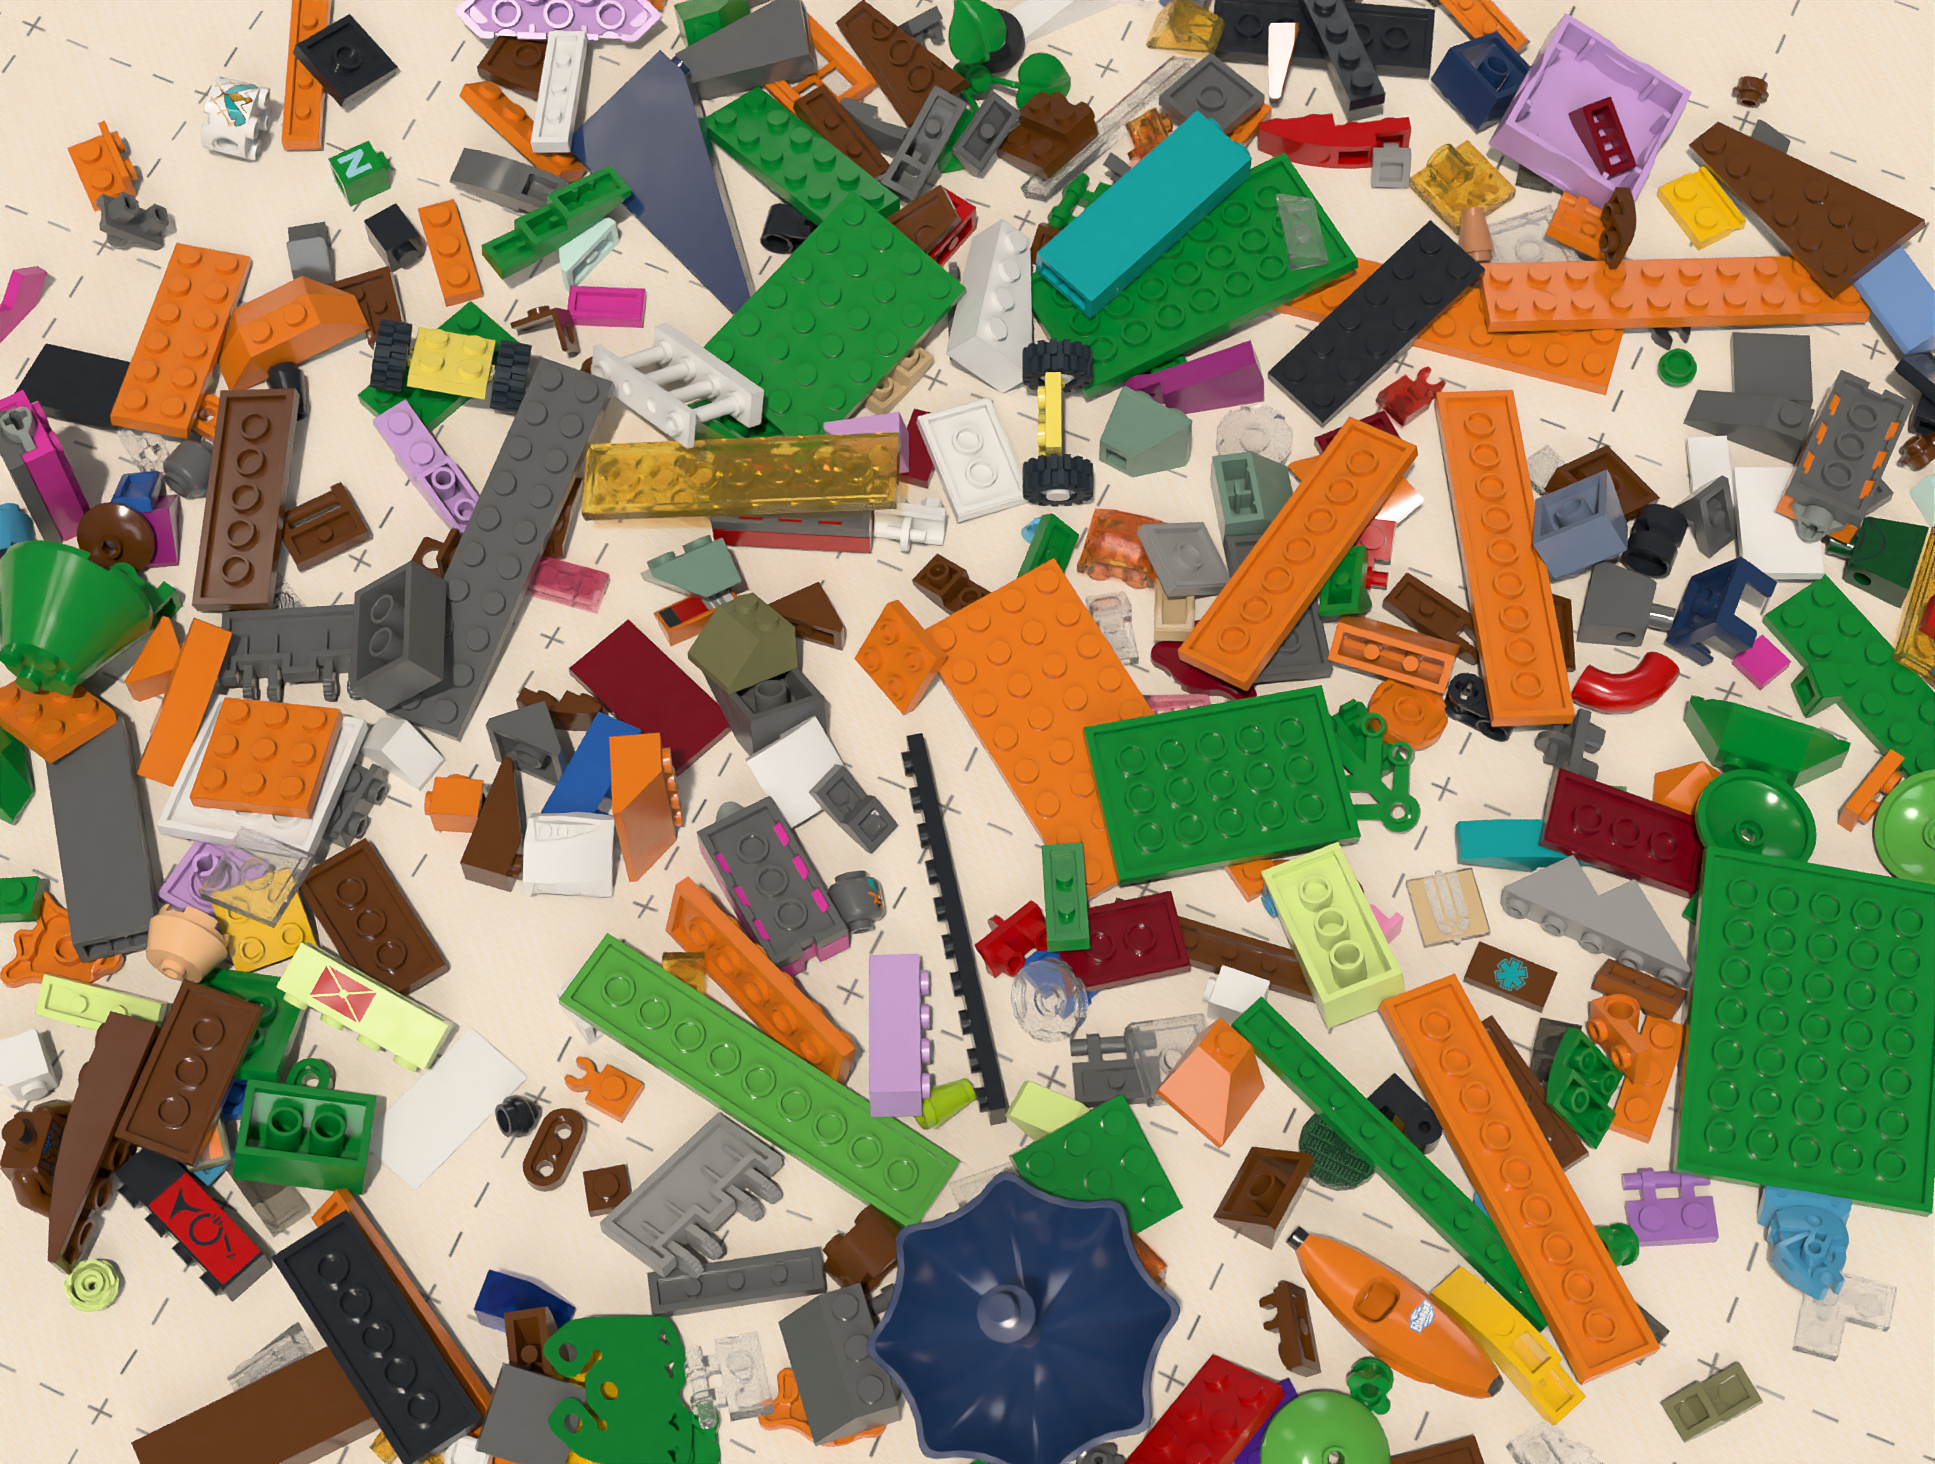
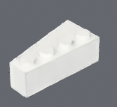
(996, 312)

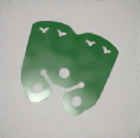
(646, 1397)

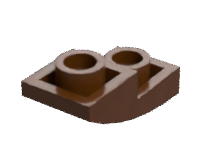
(1620, 219)
(948, 585)
(571, 713)

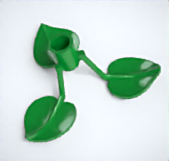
(972, 34)

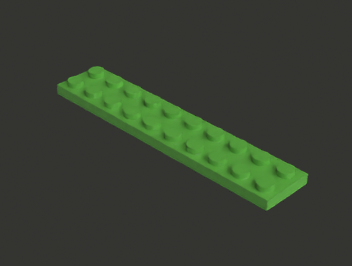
(758, 1082)

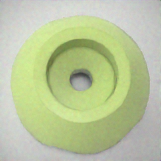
(85, 1274)

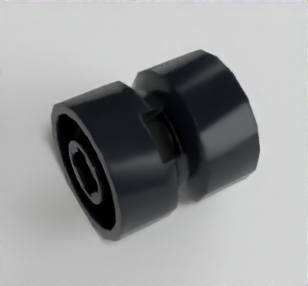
(1655, 541)

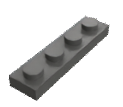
(737, 1283)

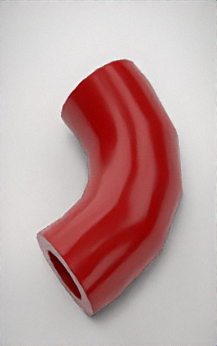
(1626, 690)

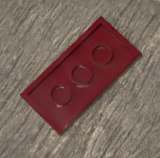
(652, 694)
(1622, 833)

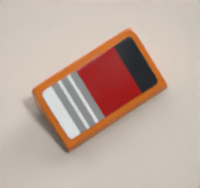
(690, 615)

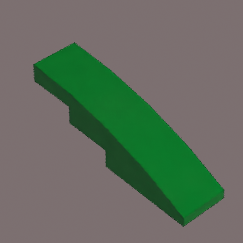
(564, 217)

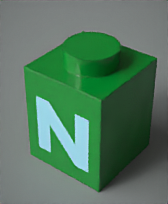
(360, 172)

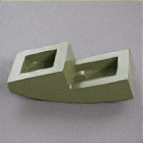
(1712, 1402)

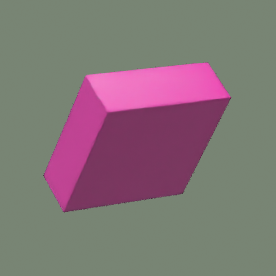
(1761, 662)

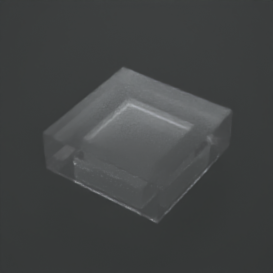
(1542, 467)

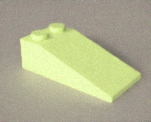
(1334, 934)

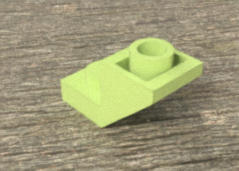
(1041, 1110)

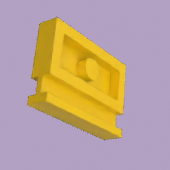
(1701, 208)

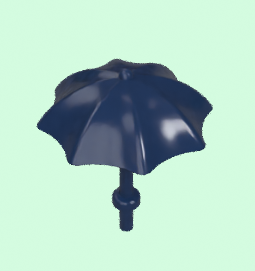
(1023, 1327)

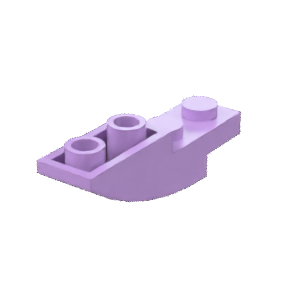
(427, 466)

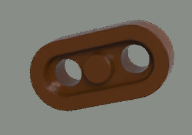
(552, 1151)

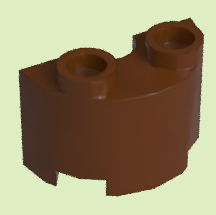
(864, 1252)

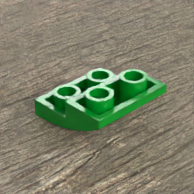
(1582, 1087)

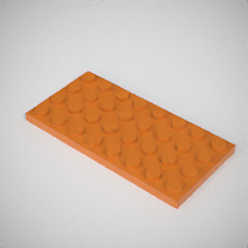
(1028, 681)

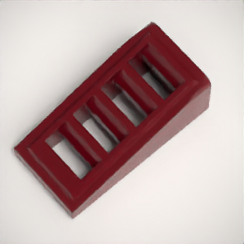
(1608, 120)

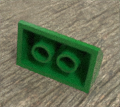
(304, 1136)

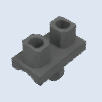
(127, 222)
(1567, 743)

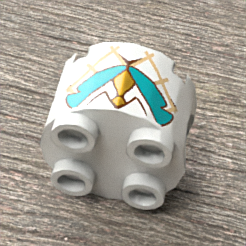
(235, 117)

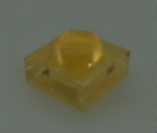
(687, 967)

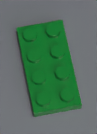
(430, 405)

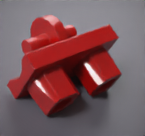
(1012, 939)

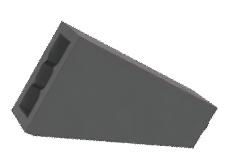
(752, 51)

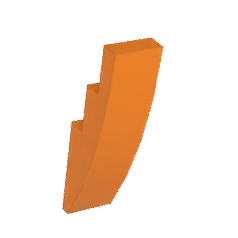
(184, 702)

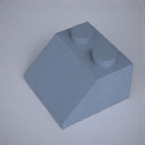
(1579, 525)

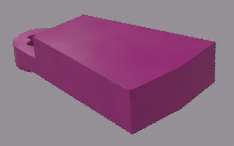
(1207, 383)

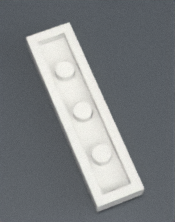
(559, 92)

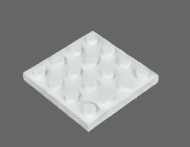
(220, 825)

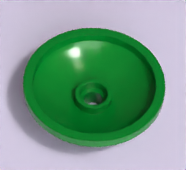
(1759, 808)

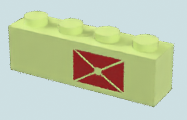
(364, 1006)

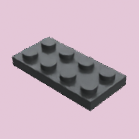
(1305, 648)

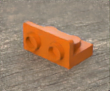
(102, 167)

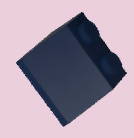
(1481, 78)

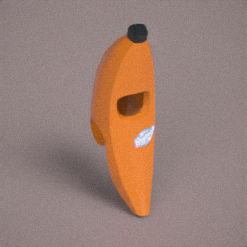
(1395, 1317)

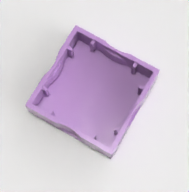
(1569, 73)

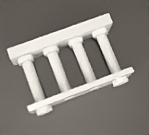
(682, 361)

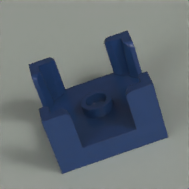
(1710, 609)

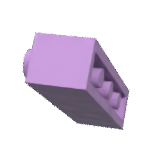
(895, 1035)

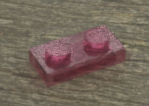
(569, 584)

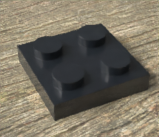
(345, 60)

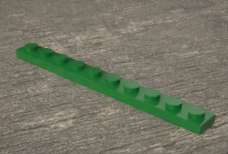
(1387, 1152)

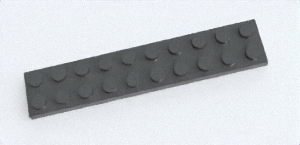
(508, 538)

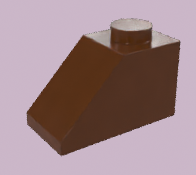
(526, 1336)

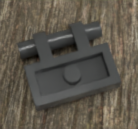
(1102, 1080)

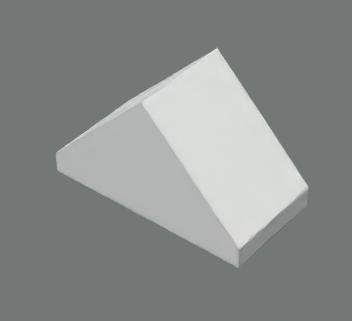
(402, 751)

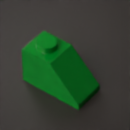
(704, 17)

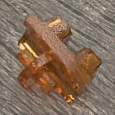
(1148, 132)

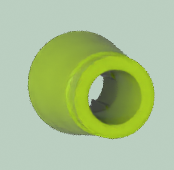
(945, 1102)

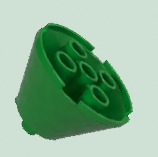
(64, 615)

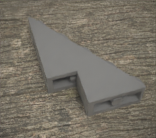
(1610, 923)

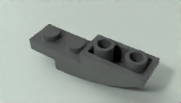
(504, 180)

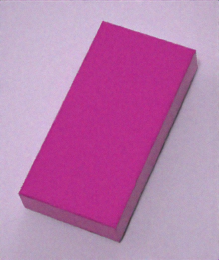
(607, 306)

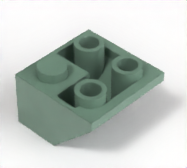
(1145, 436)
(698, 572)

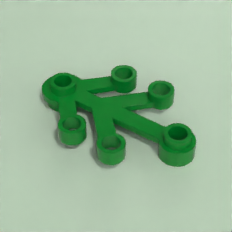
(1368, 778)

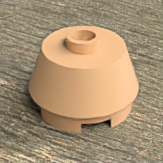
(185, 943)

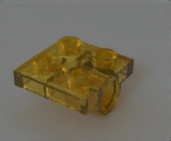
(1458, 181)

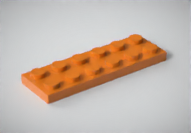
(181, 341)
(756, 982)

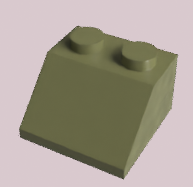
(744, 644)

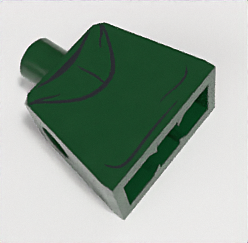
(1882, 557)

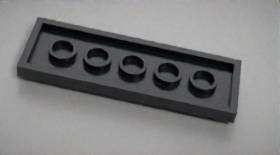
(1393, 36)
(1376, 323)
(377, 1340)

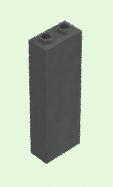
(103, 845)

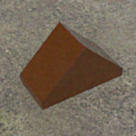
(812, 616)

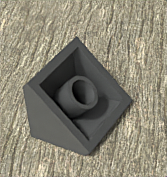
(529, 740)

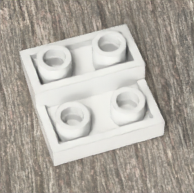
(793, 767)

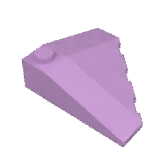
(536, 18)

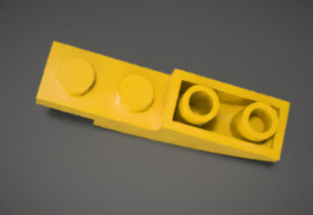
(1511, 1344)

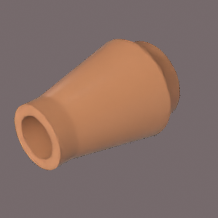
(1475, 234)

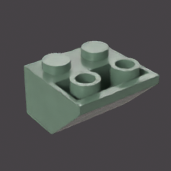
(1248, 492)

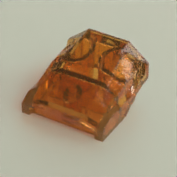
(1116, 550)

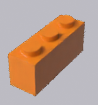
(1394, 652)

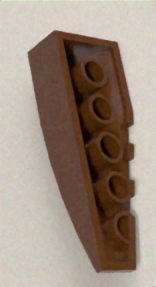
(88, 1144)

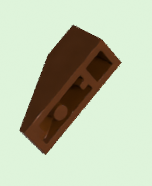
(497, 840)

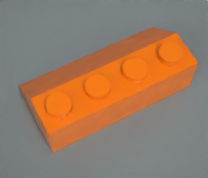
(643, 800)

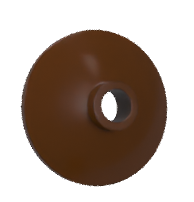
(123, 527)

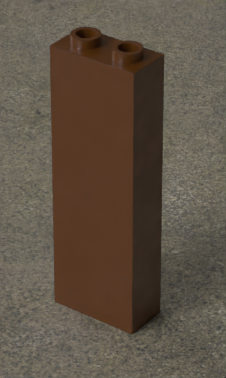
(275, 1420)

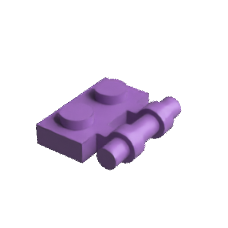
(1671, 1219)

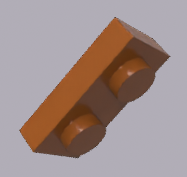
(1653, 995)

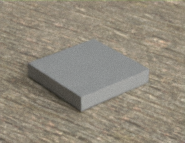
(1184, 558)

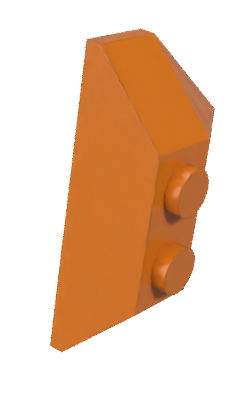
(286, 327)

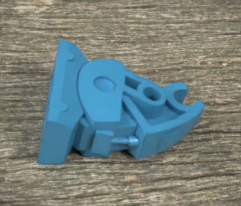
(1807, 1237)

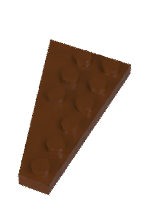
(1815, 216)

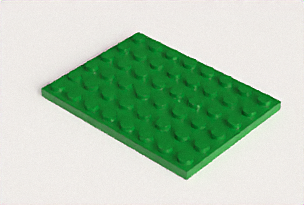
(1811, 1032)

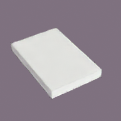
(972, 459)
(1767, 536)

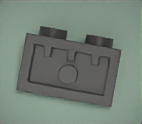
(360, 793)

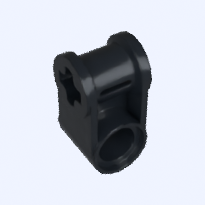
(785, 229)
(1474, 709)

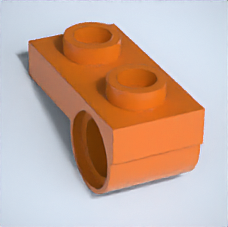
(1615, 1027)

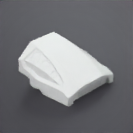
(569, 854)

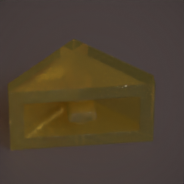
(1185, 28)

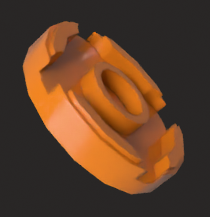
(1411, 713)

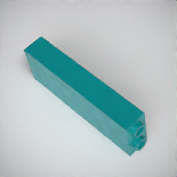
(1144, 214)

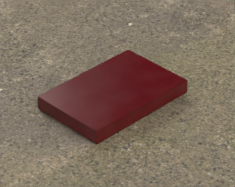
(1130, 943)

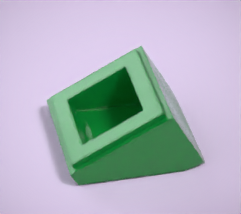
(1818, 687)

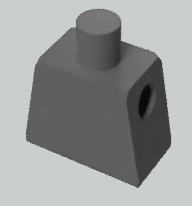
(1621, 607)

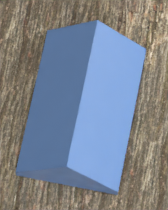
(1901, 302)

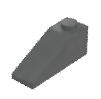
(923, 145)
(1752, 420)

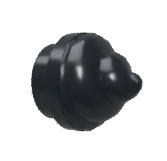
(516, 1116)

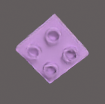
(188, 878)

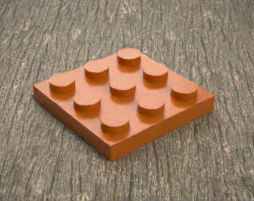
(266, 757)

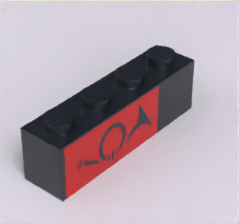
(193, 1221)

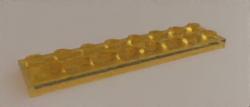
(742, 476)

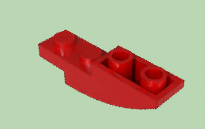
(1321, 143)

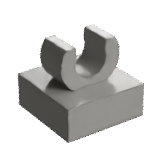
(1391, 166)

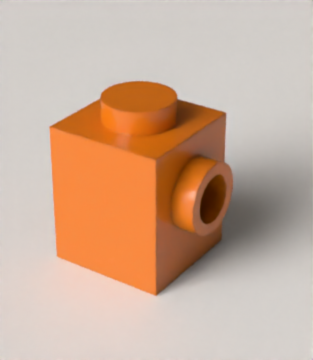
(455, 803)

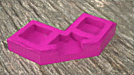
(20, 297)

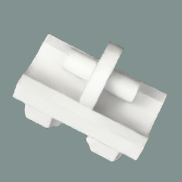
(912, 522)

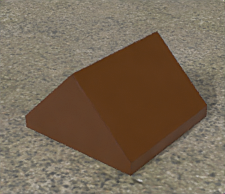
(1265, 1193)

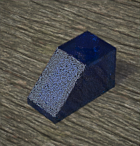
(507, 1294)

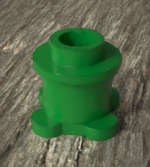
(1620, 1243)
(1370, 1383)

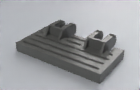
(290, 646)

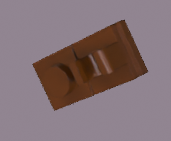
(1295, 1326)

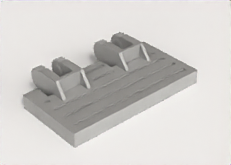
(694, 1186)

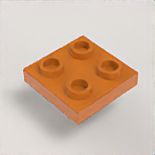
(900, 656)

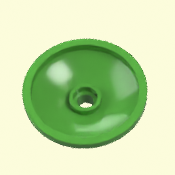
(1907, 828)
(1324, 1423)

